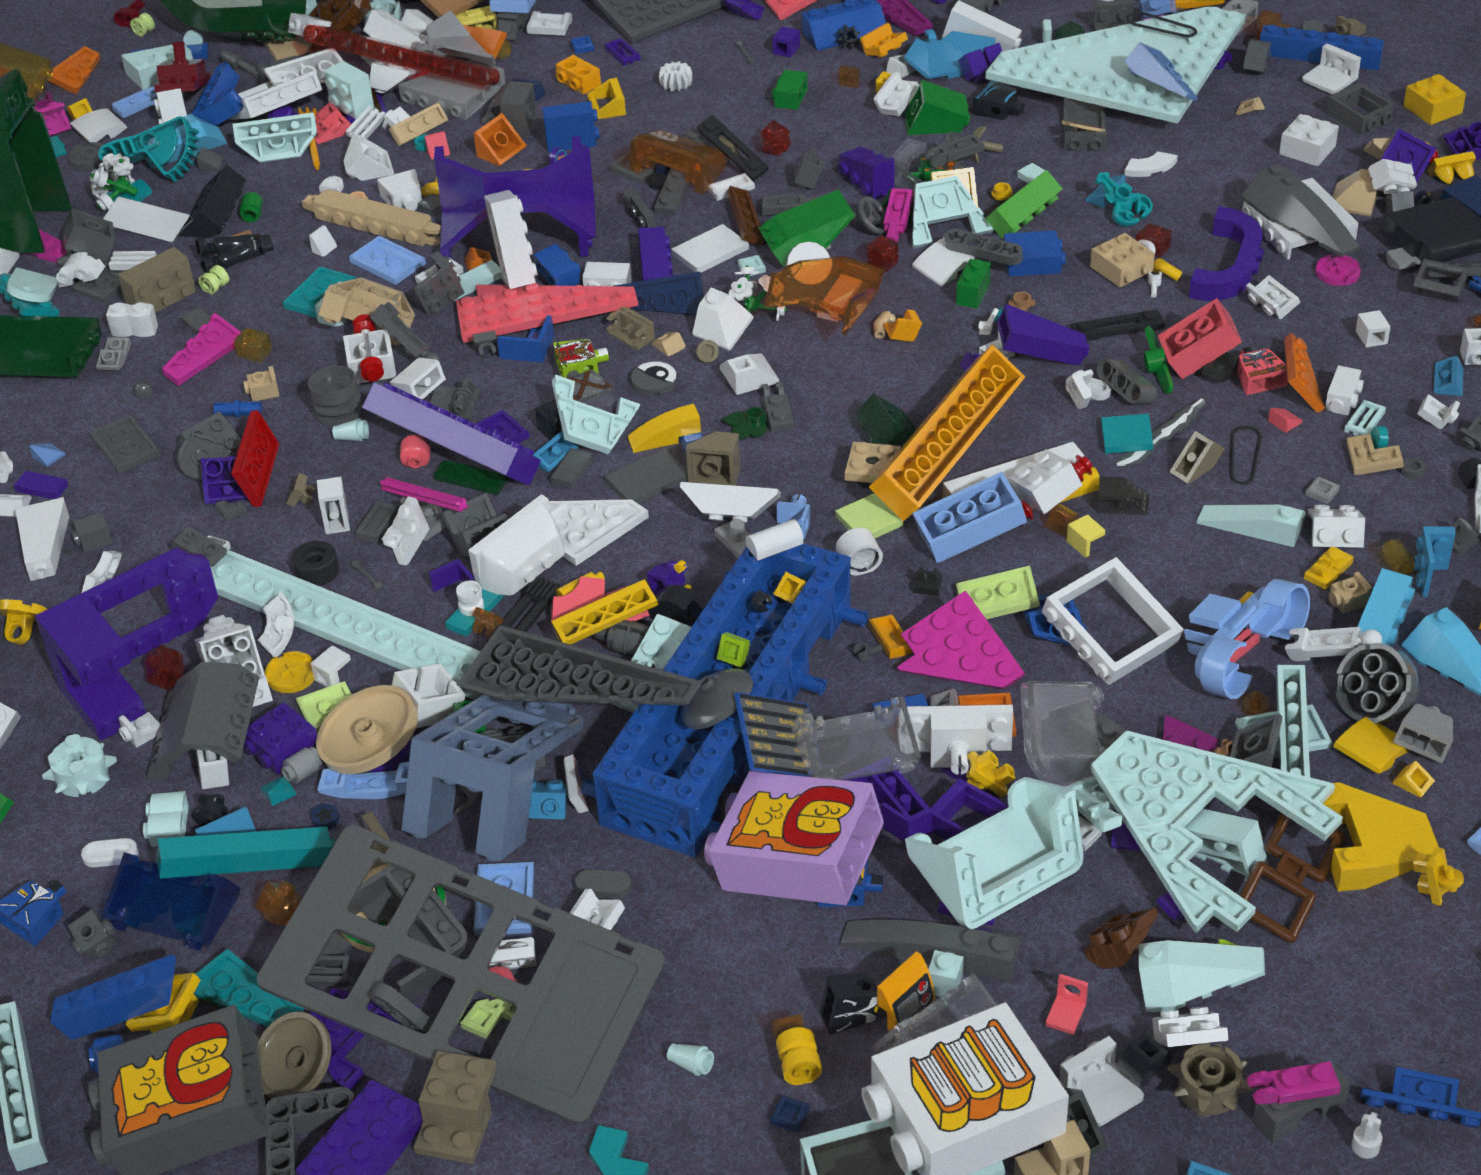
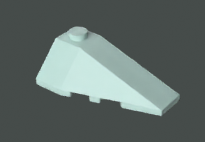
(1265, 522)
(1185, 970)

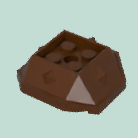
(342, 13)

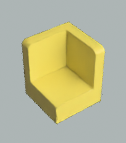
(1083, 532)

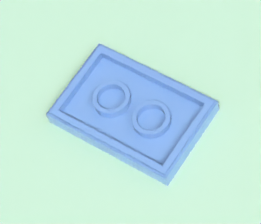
(387, 260)
(513, 876)

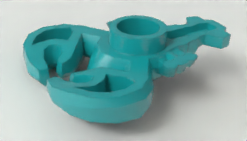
(1123, 200)

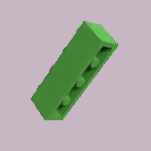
(1024, 203)

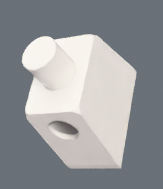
(401, 190)

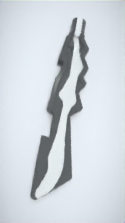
(1164, 433)

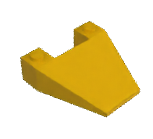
(1383, 837)

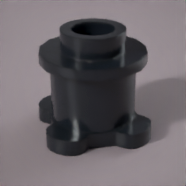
(211, 808)

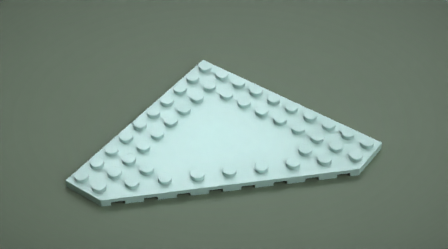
(1094, 70)

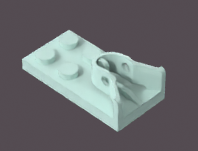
(658, 647)

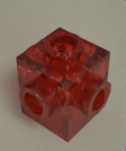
(775, 138)
(164, 667)

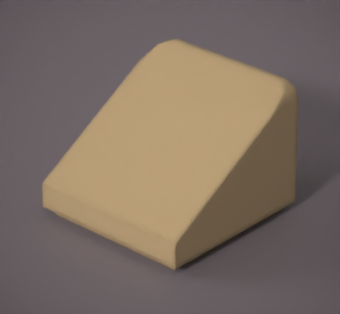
(669, 343)

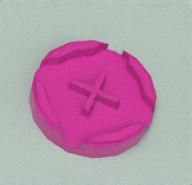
(1338, 270)

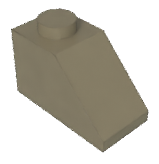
(1196, 458)

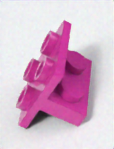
(55, 118)

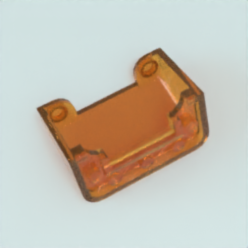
(698, 160)

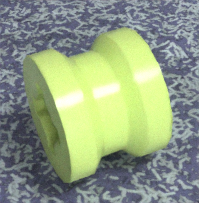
(142, 24)

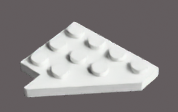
(594, 524)

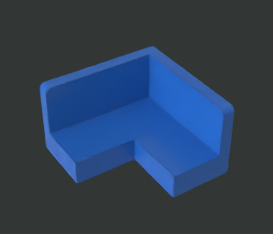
(528, 349)

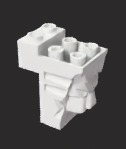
(234, 644)

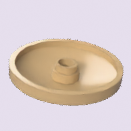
(367, 729)

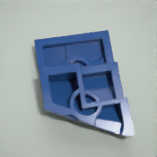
(1041, 627)

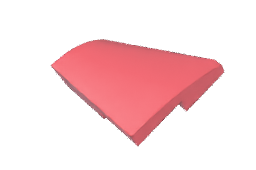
(330, 123)

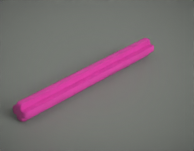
(424, 494)

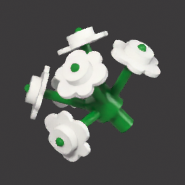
(745, 291)

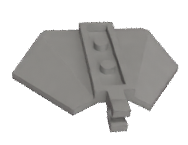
(451, 38)

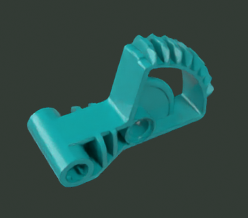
(161, 150)

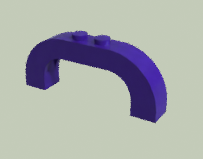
(1231, 282)

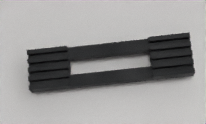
(752, 166)
(1144, 319)
(539, 592)

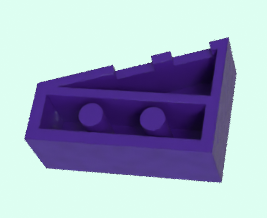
(899, 804)

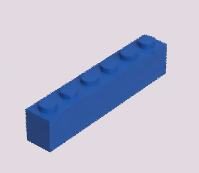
(1308, 44)

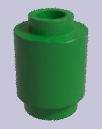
(251, 207)

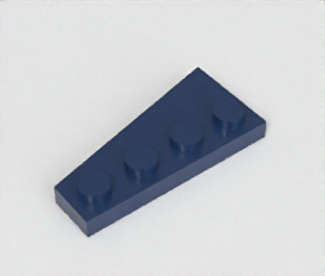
(669, 294)

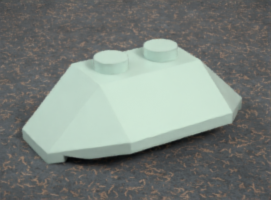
(276, 137)

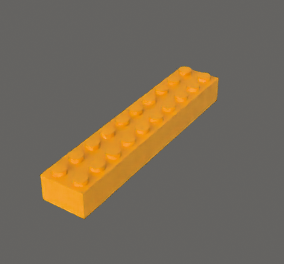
(946, 433)

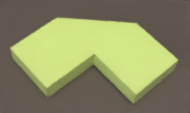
(485, 1016)

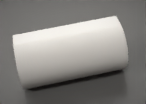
(775, 539)

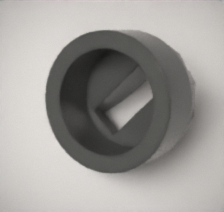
(143, 389)

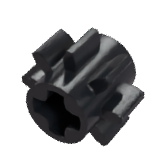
(842, 39)

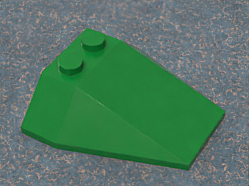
(813, 222)

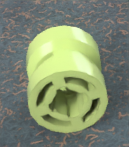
(214, 279)

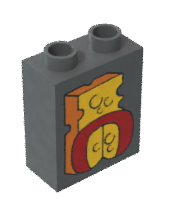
(179, 1095)

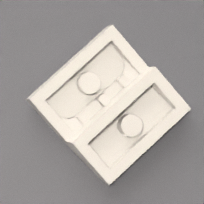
(98, 124)
(941, 263)

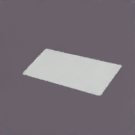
(146, 219)

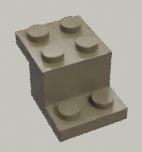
(455, 1107)

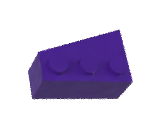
(868, 171)

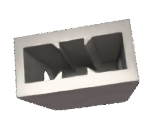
(1426, 732)

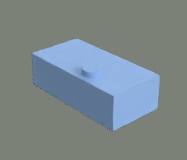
(970, 517)

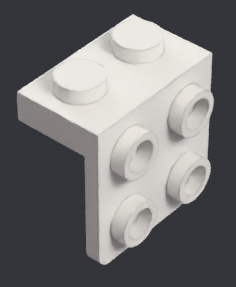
(1335, 70)
(1337, 526)
(1102, 1082)

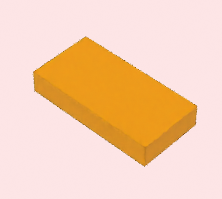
(888, 634)

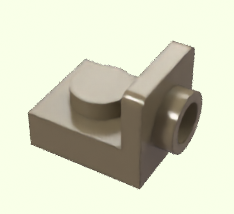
(1349, 26)

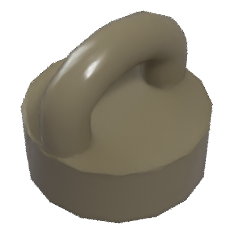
(707, 351)

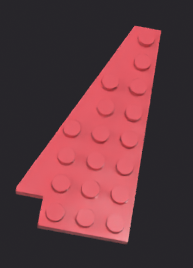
(528, 306)

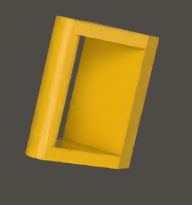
(608, 89)

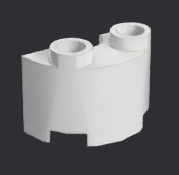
(81, 267)

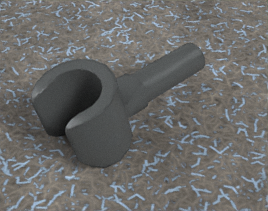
(864, 651)

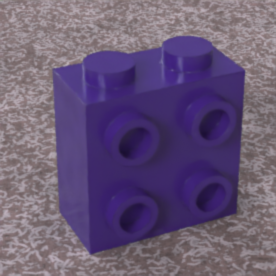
(278, 736)

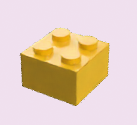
(1434, 99)

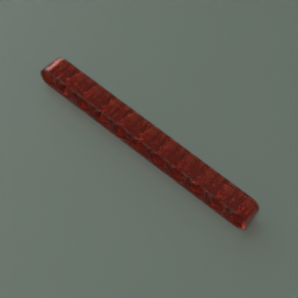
(408, 58)

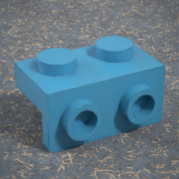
(548, 800)

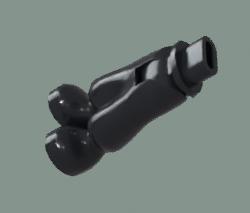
(231, 249)

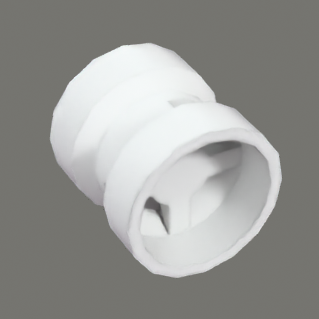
(469, 597)

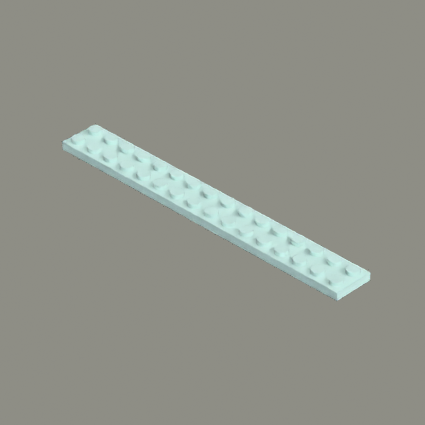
(342, 618)

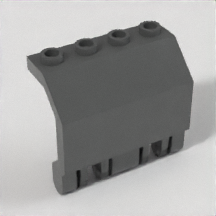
(205, 712)

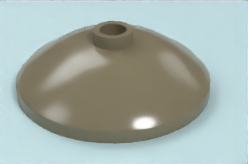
(284, 1048)

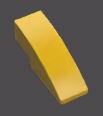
(666, 429)

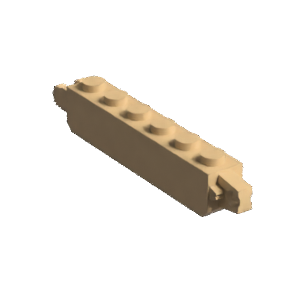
(374, 217)

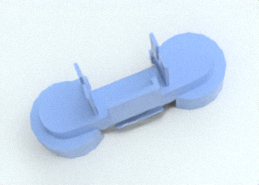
(1267, 612)

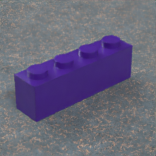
(654, 253)

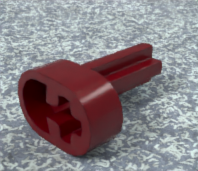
(126, 14)

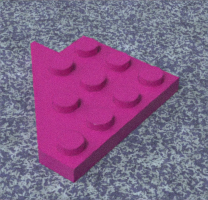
(960, 647)

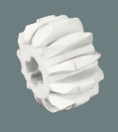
(675, 76)

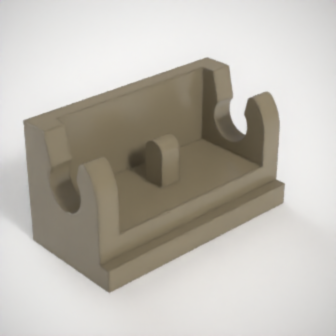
(631, 328)

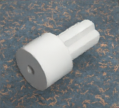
(1367, 1137)

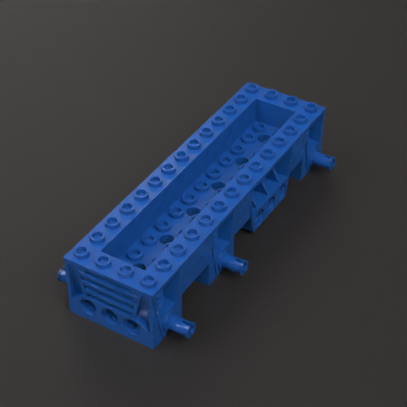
(634, 775)

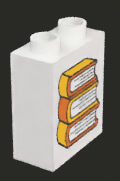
(966, 1095)

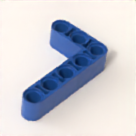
(219, 98)

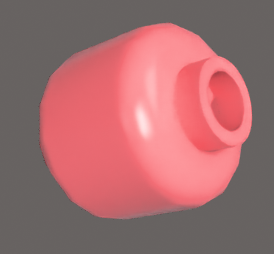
(415, 450)

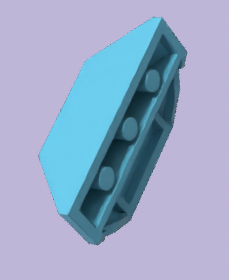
(209, 137)

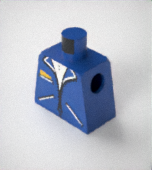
(32, 910)

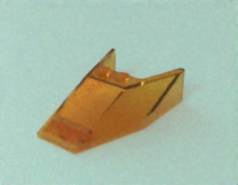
(828, 286)

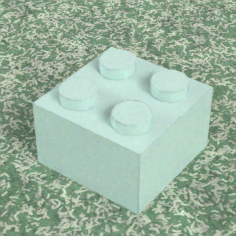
(348, 89)

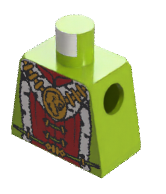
(578, 356)

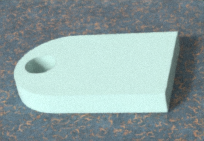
(31, 285)

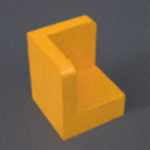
(904, 328)

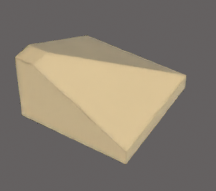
(1250, 105)

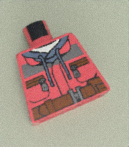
(1260, 370)

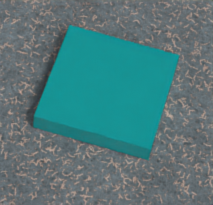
(1127, 433)

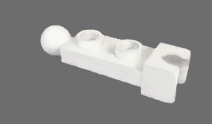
(1328, 642)

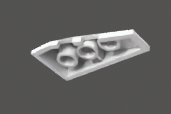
(314, 62)

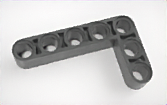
(299, 1114)

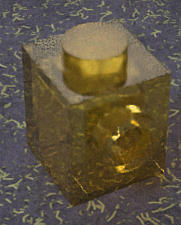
(253, 345)

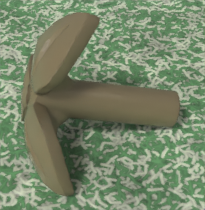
(988, 145)

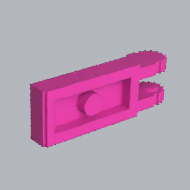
(1294, 1083)

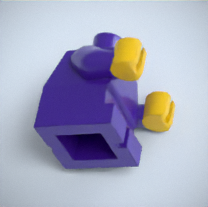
(667, 574)

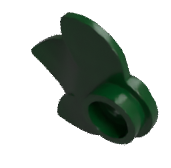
(748, 423)

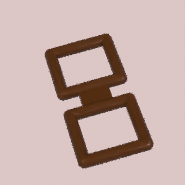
(1290, 875)

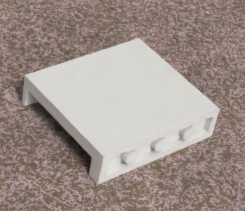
(270, 96)
(1286, 240)

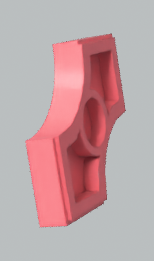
(586, 592)

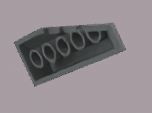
(1290, 201)
(984, 949)

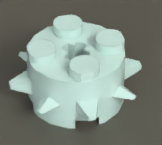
(79, 766)

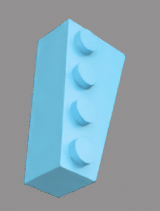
(1387, 605)

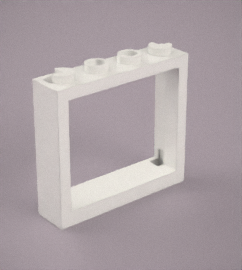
(1137, 597)

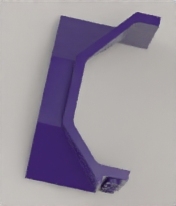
(558, 189)

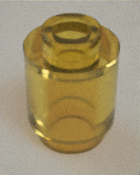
(1397, 557)

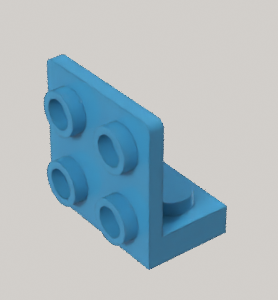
(1434, 553)

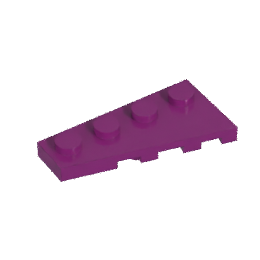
(905, 16)

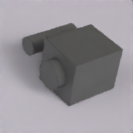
(808, 170)

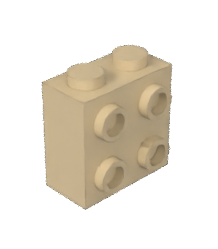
(1122, 260)

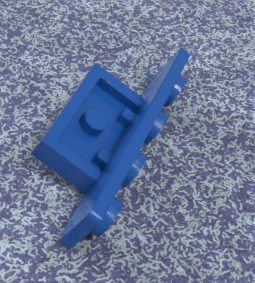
(1424, 1093)

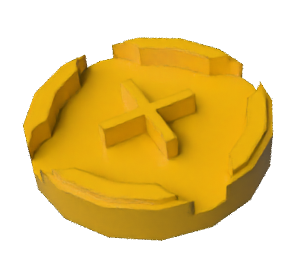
(290, 672)

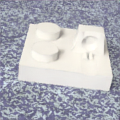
(406, 531)

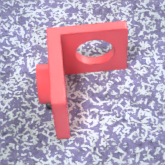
(1068, 1006)

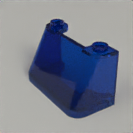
(174, 908)

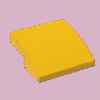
(1370, 745)

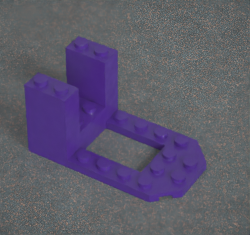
(88, 650)

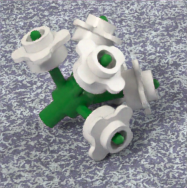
(120, 173)

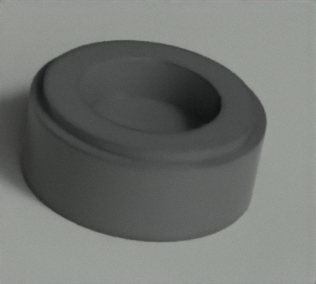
(1413, 468)

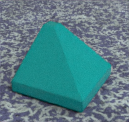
(278, 791)

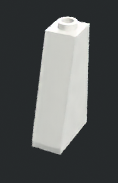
(973, 21)
(42, 536)

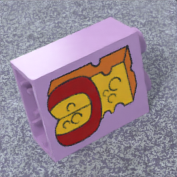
(795, 837)

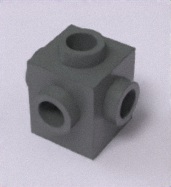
(93, 935)

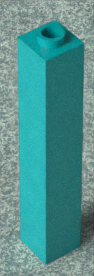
(243, 852)

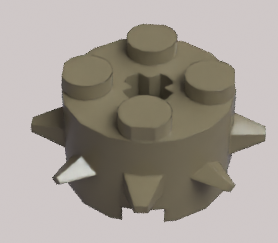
(1210, 1079)

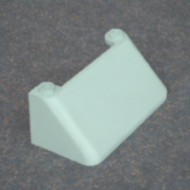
(1005, 855)

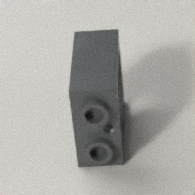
(1342, 102)

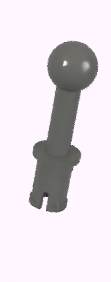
(238, 61)

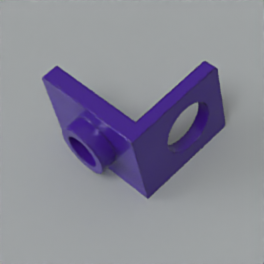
(449, 574)

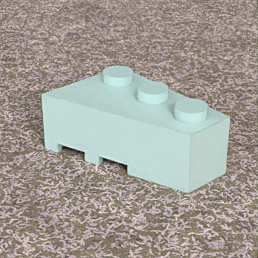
(1228, 840)

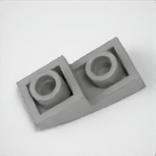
(114, 353)

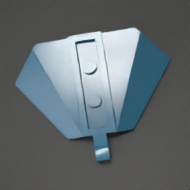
(940, 57)

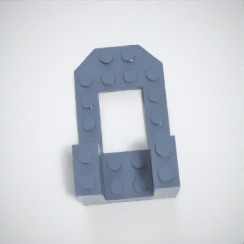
(502, 770)

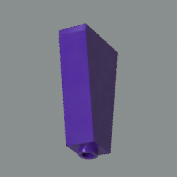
(1040, 337)

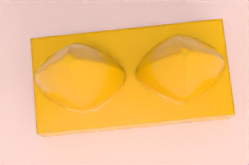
(1446, 166)

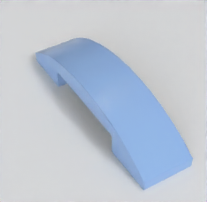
(364, 785)

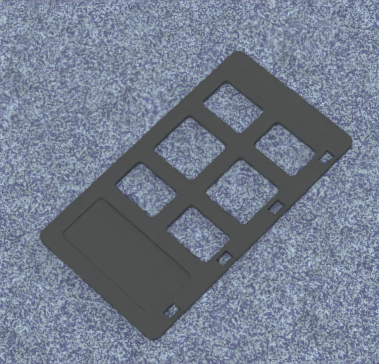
(565, 1021)

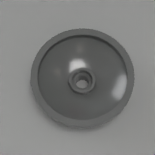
(716, 698)

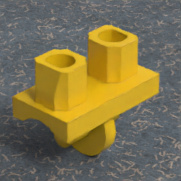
(986, 776)
(1438, 875)

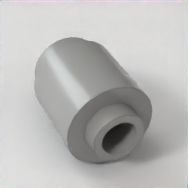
(301, 765)

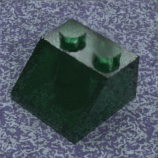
(885, 422)

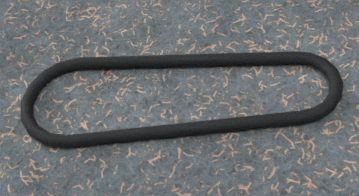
(1163, 19)
(1232, 455)

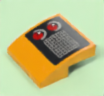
(906, 990)

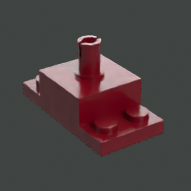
(181, 72)

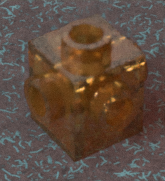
(278, 902)

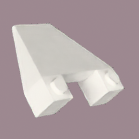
(403, 32)

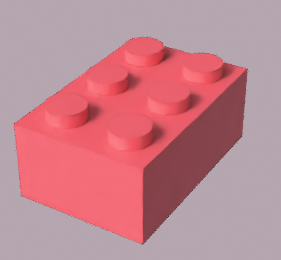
(1199, 338)

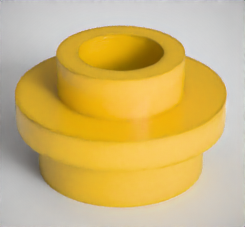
(1002, 191)

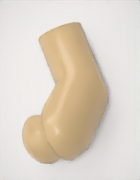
(878, 324)

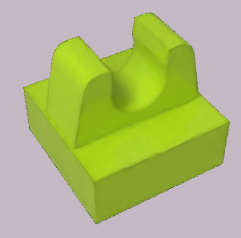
(733, 649)

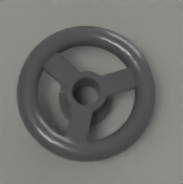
(870, 217)

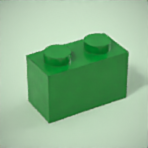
(790, 89)
(973, 283)

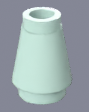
(352, 431)
(691, 1057)

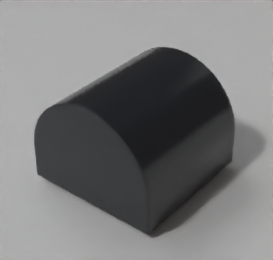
(1468, 472)

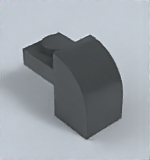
(510, 23)
(1257, 56)

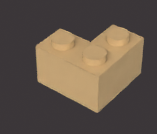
(1060, 1156)

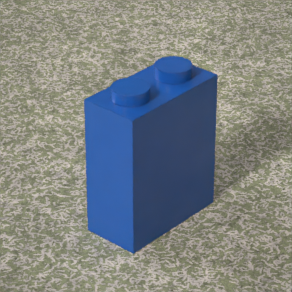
(570, 121)
(1040, 253)

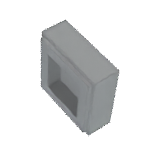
(1322, 490)

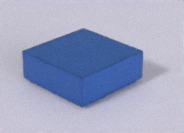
(582, 44)

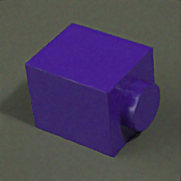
(786, 42)

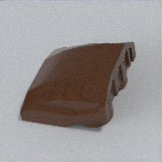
(1119, 938)

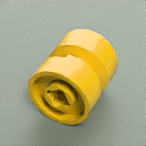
(798, 1056)

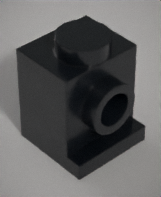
(548, 419)

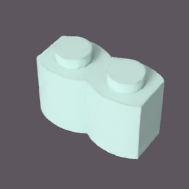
(166, 816)

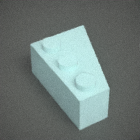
(142, 65)

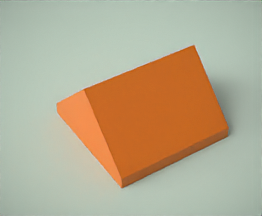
(497, 141)

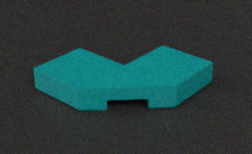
(607, 1153)

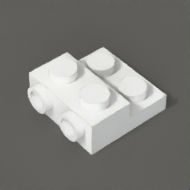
(1188, 1029)

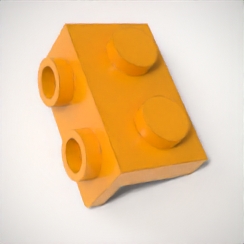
(881, 40)

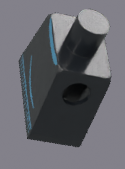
(997, 101)

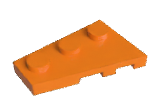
(75, 70)

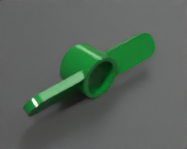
(1156, 362)

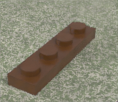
(745, 215)

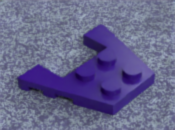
(343, 1041)

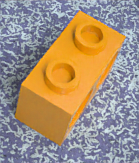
(578, 74)

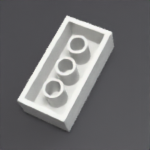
(510, 239)

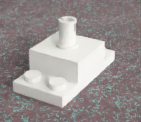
(958, 730)

